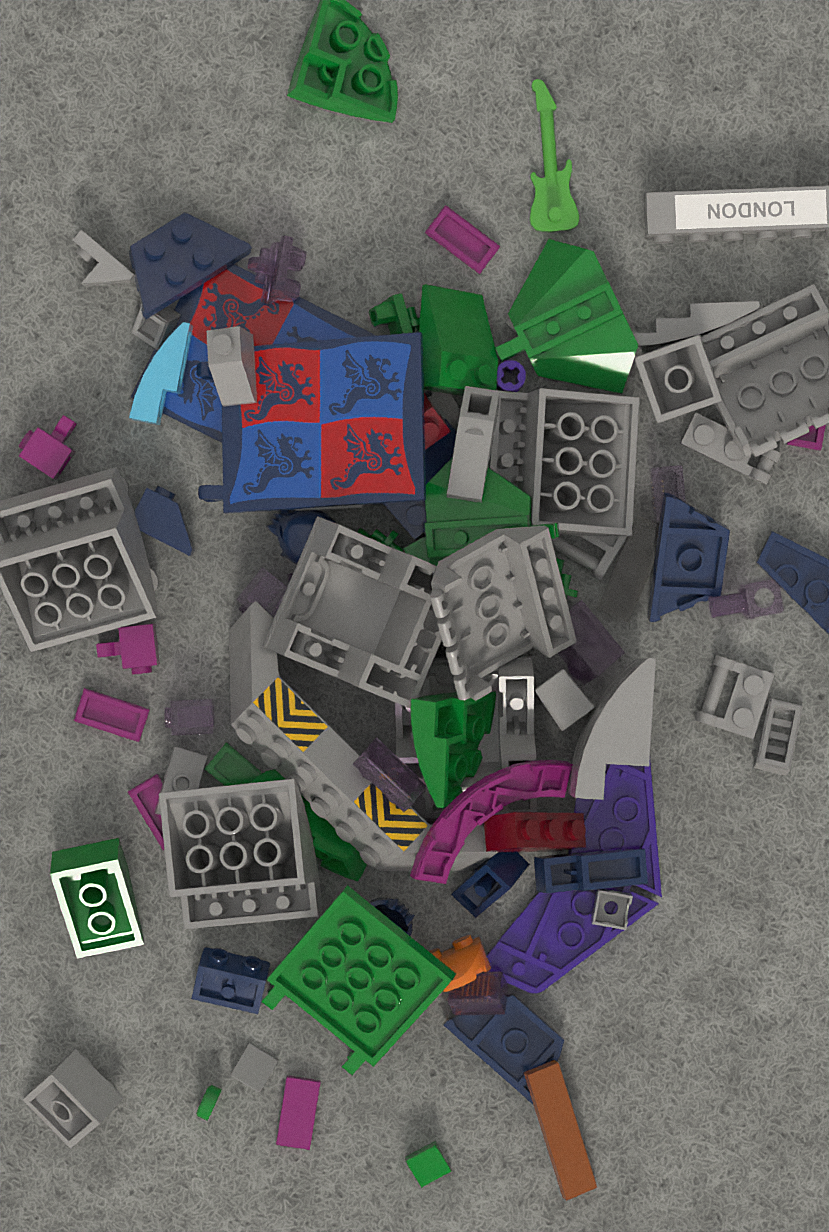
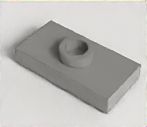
(182, 772)

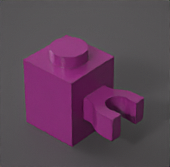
(48, 451)
(136, 646)

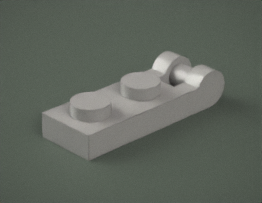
(717, 444)

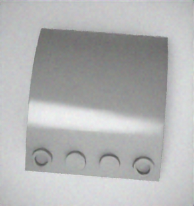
(359, 613)
(511, 731)

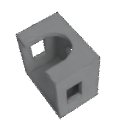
(616, 920)

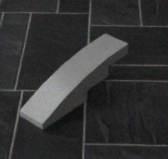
(700, 320)

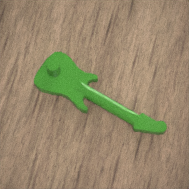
(553, 204)

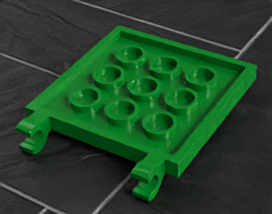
(359, 978)

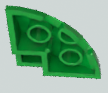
(344, 66)
(448, 740)

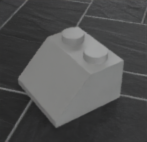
(678, 378)
(73, 1098)

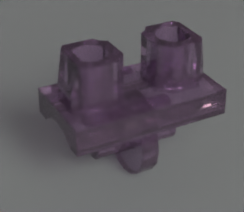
(272, 270)

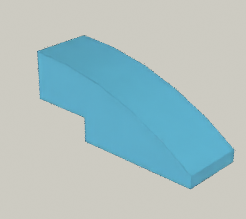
(162, 376)

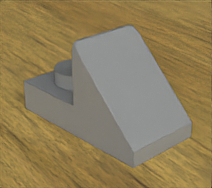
(108, 269)

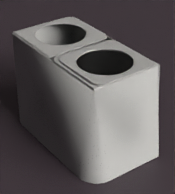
(563, 699)

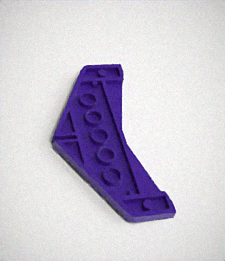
(557, 927)

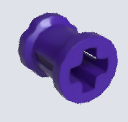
(510, 366)

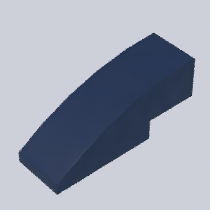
(590, 870)

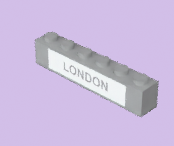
(736, 213)

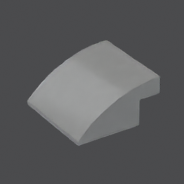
(570, 457)
(74, 560)
(615, 730)
(240, 854)

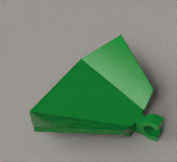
(571, 321)
(460, 522)

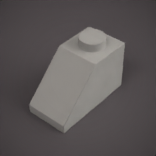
(232, 365)

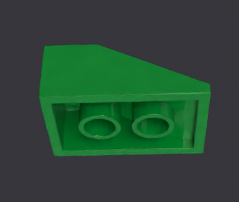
(456, 341)
(96, 897)

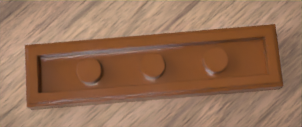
(560, 1130)

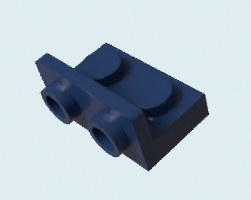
(230, 980)

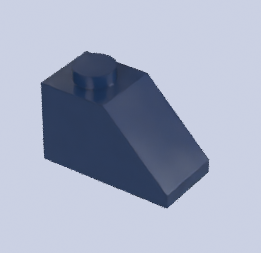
(164, 519)
(490, 881)

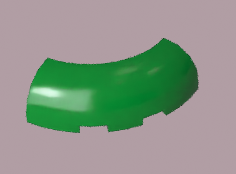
(336, 854)

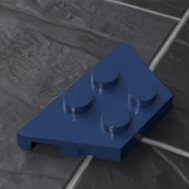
(180, 260)
(687, 558)
(509, 1041)

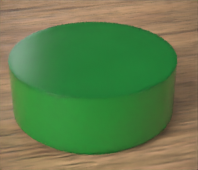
(208, 1102)

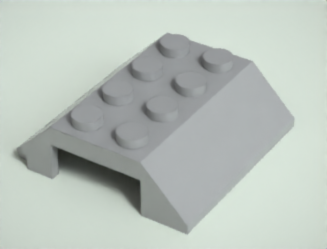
(773, 371)
(499, 603)

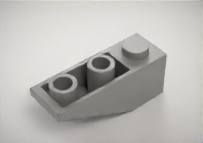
(473, 444)

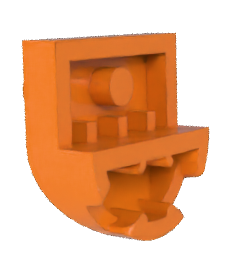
(465, 959)

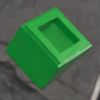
(427, 1164)

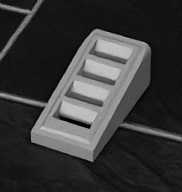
(771, 765)

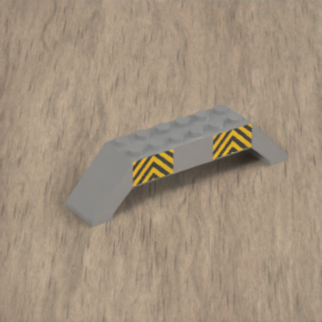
(309, 750)

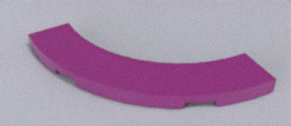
(480, 803)

